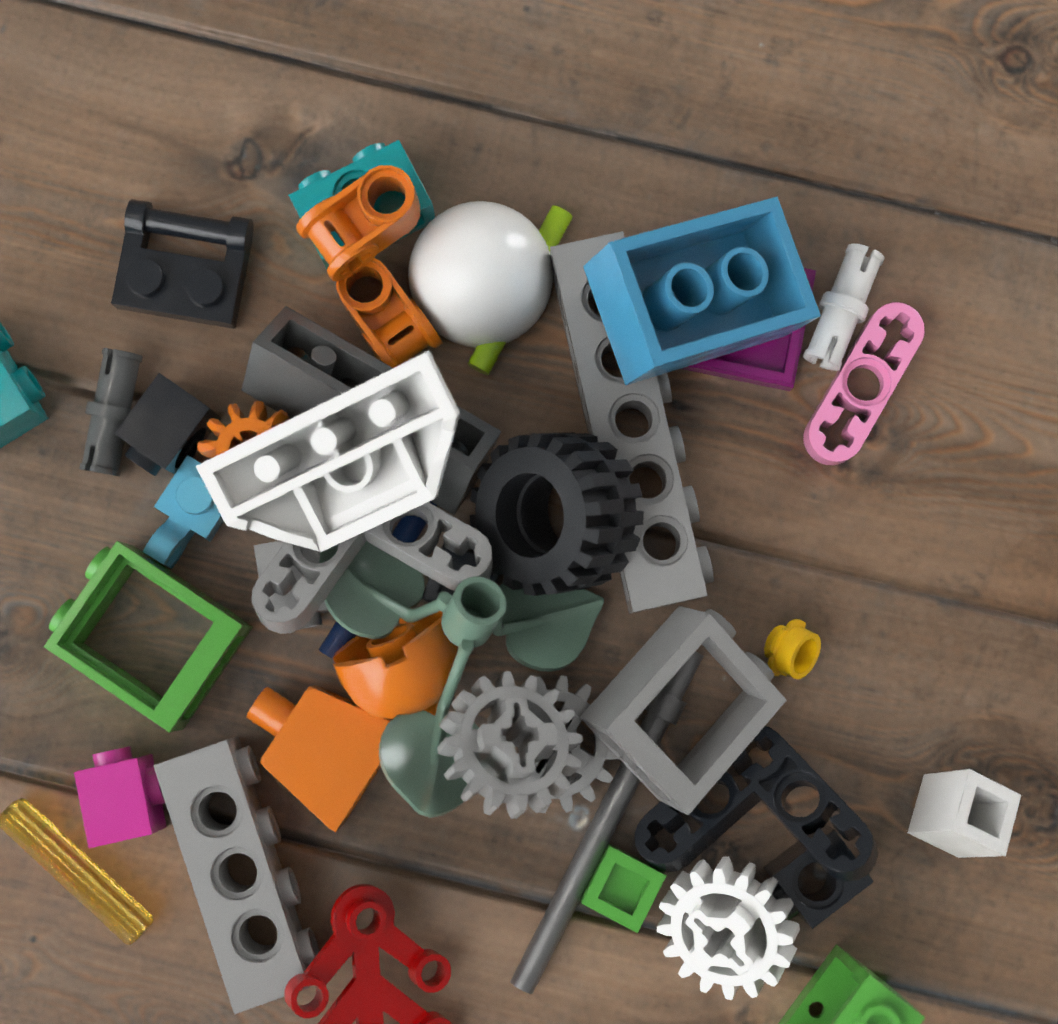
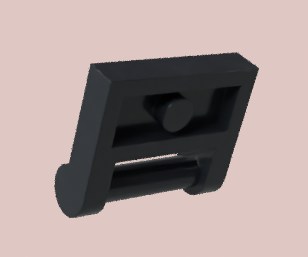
(178, 283)

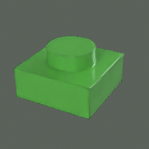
(623, 888)

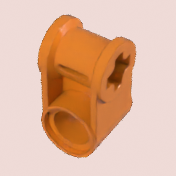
(357, 223)
(390, 323)

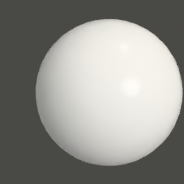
(481, 273)

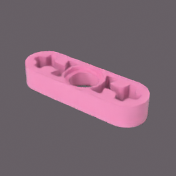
(899, 354)

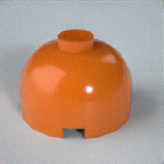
(398, 671)

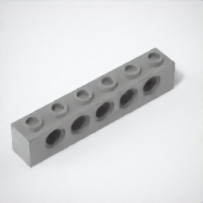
(645, 580)

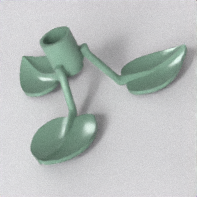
(539, 633)

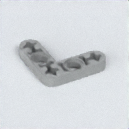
(280, 578)

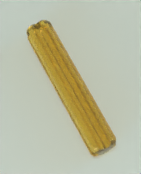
(75, 871)

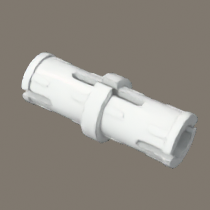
(843, 307)

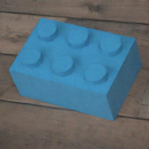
(700, 289)

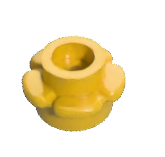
(792, 649)

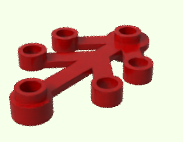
(367, 991)

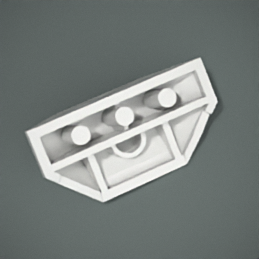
(341, 461)

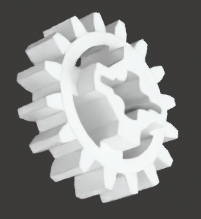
(720, 930)

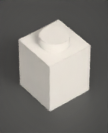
(964, 814)

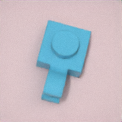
(189, 512)

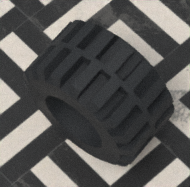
(595, 503)

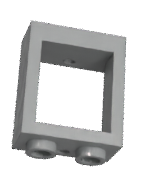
(648, 672)

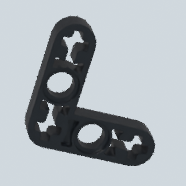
(771, 787)

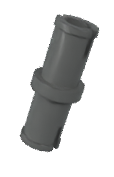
(109, 410)

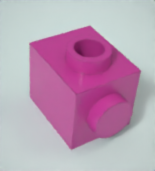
(120, 797)

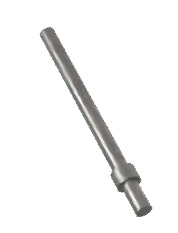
(661, 711)

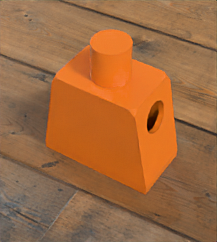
(320, 749)

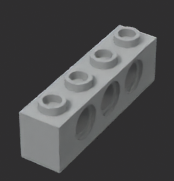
(249, 970)

